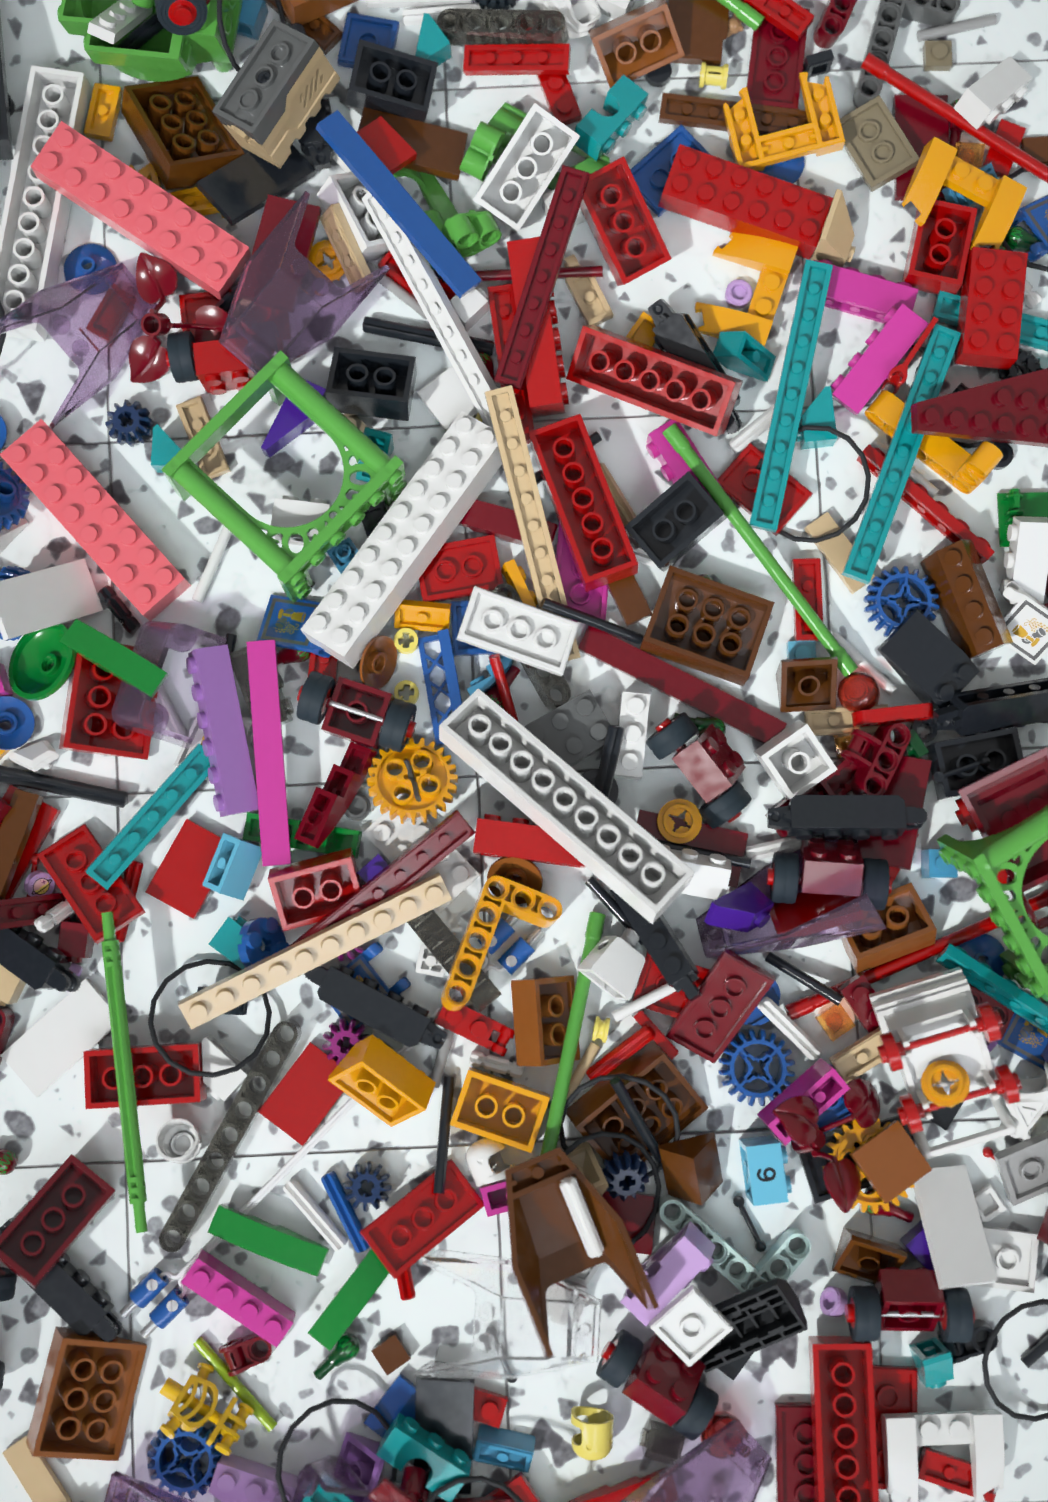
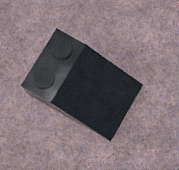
(927, 660)

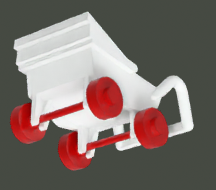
(937, 1022)

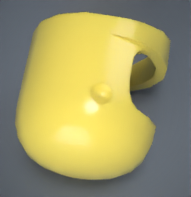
(596, 1435)

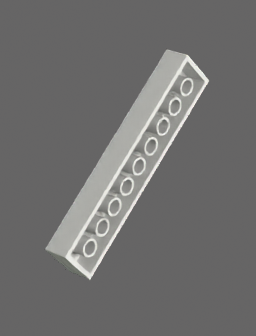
(34, 212)
(405, 541)
(565, 806)

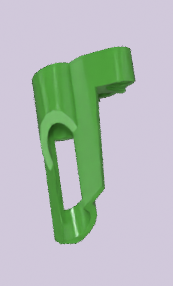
(492, 138)
(465, 231)

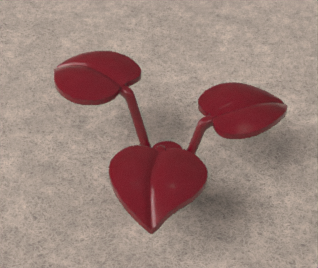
(154, 281)
(799, 1119)
(410, 1490)

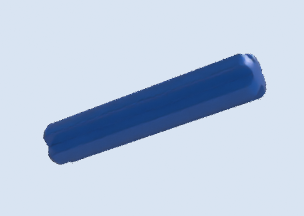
(344, 1210)

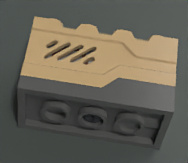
(276, 93)

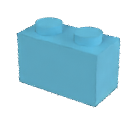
(233, 866)

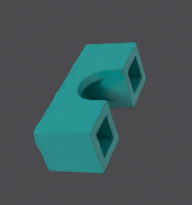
(598, 132)
(408, 1441)

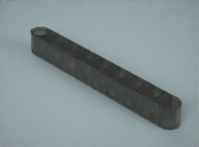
(220, 1144)

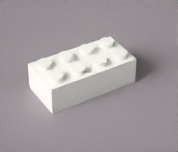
(526, 167)

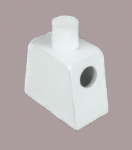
(615, 965)

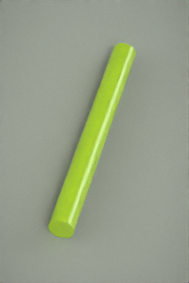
(234, 1383)

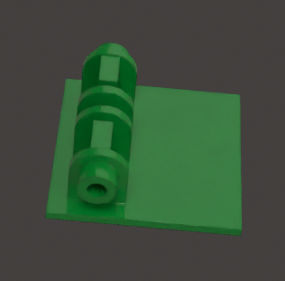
(1018, 504)

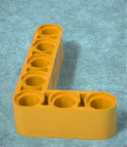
(938, 452)
(485, 931)

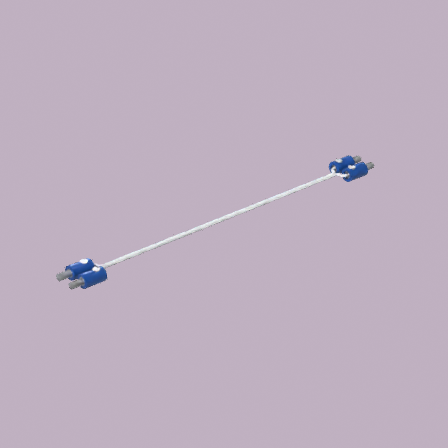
(157, 1280)

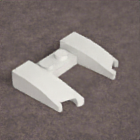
(978, 1428)

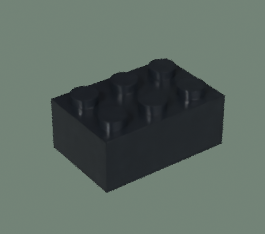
(391, 81)
(371, 383)
(675, 522)
(999, 746)

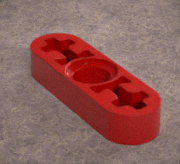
(892, 715)

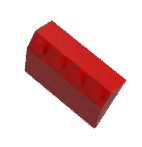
(88, 715)

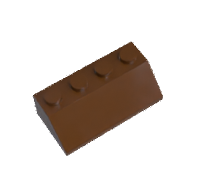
(966, 599)

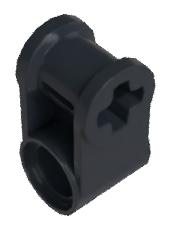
(964, 1351)

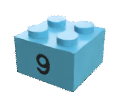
(764, 1170)

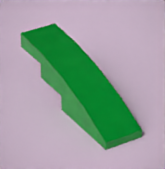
(114, 658)
(337, 840)
(268, 1240)
(349, 1301)

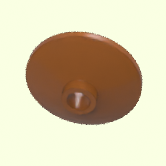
(378, 662)
(528, 874)

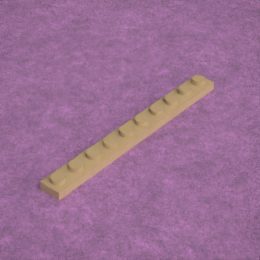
(526, 499)
(314, 951)

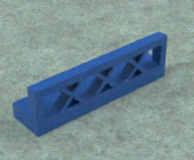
(451, 677)

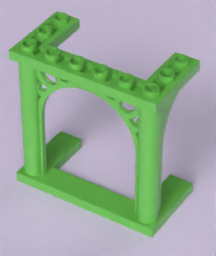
(291, 568)
(982, 862)

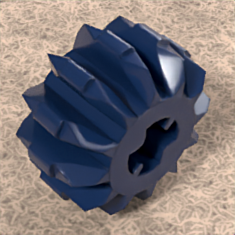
(122, 416)
(625, 1175)
(357, 1180)

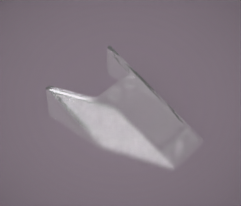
(502, 1330)

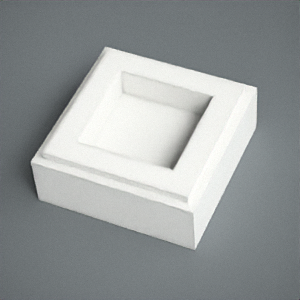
(988, 1203)

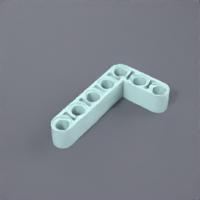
(729, 1255)

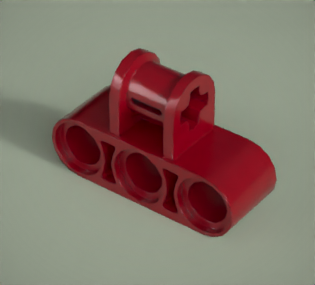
(865, 751)

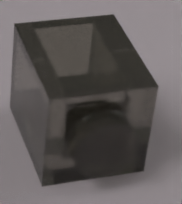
(661, 1442)

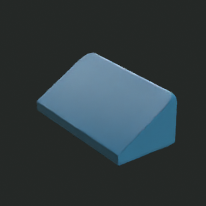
(504, 1448)

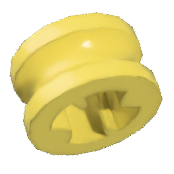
(399, 636)
(401, 686)
(600, 1029)

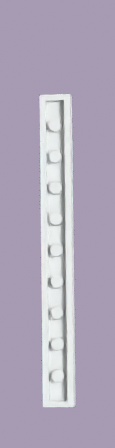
(436, 308)

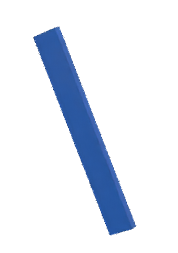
(398, 204)

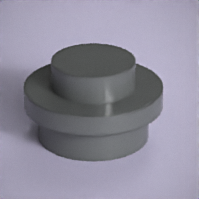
(359, 808)

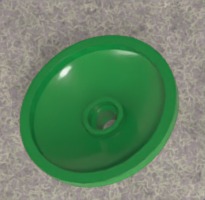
(41, 663)

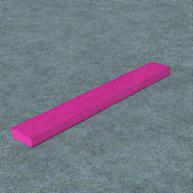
(269, 753)

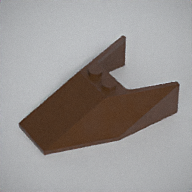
(548, 1244)

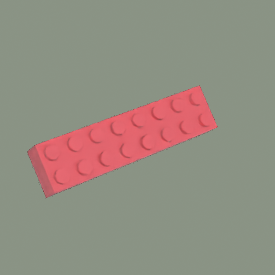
(140, 210)
(95, 520)

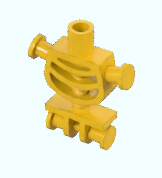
(178, 1394)

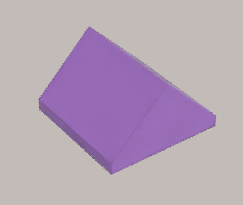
(362, 1458)

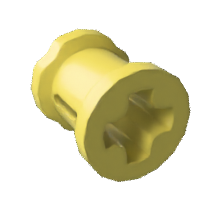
(713, 75)

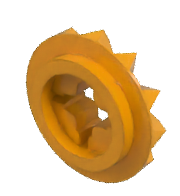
(317, 259)
(692, 818)
(954, 1073)

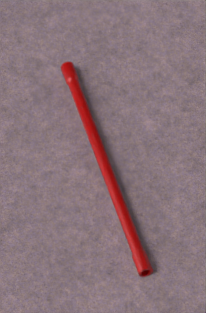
(883, 71)
(809, 1003)

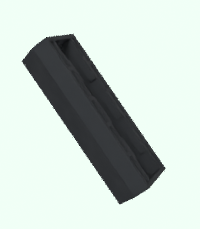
(758, 1321)

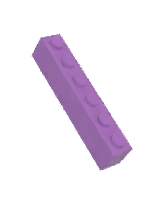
(223, 730)

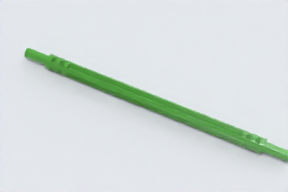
(124, 1072)

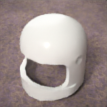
(178, 1149)
(478, 1161)

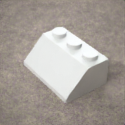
(348, 192)

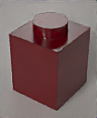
(75, 941)

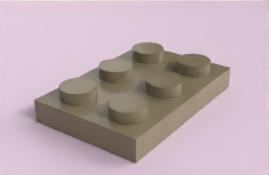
(877, 144)

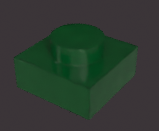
(915, 747)

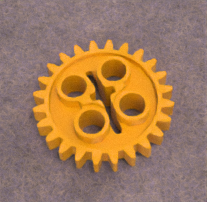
(437, 774)
(845, 1144)

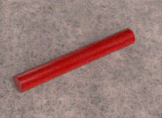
(502, 685)

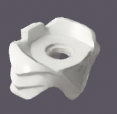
(579, 17)
(1031, 1105)

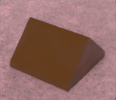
(807, 684)
(691, 1168)
(864, 1255)

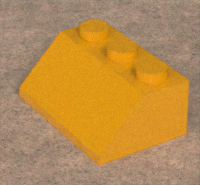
(383, 1081)

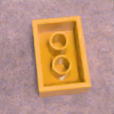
(500, 1109)

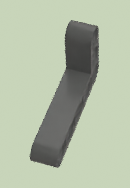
(885, 32)

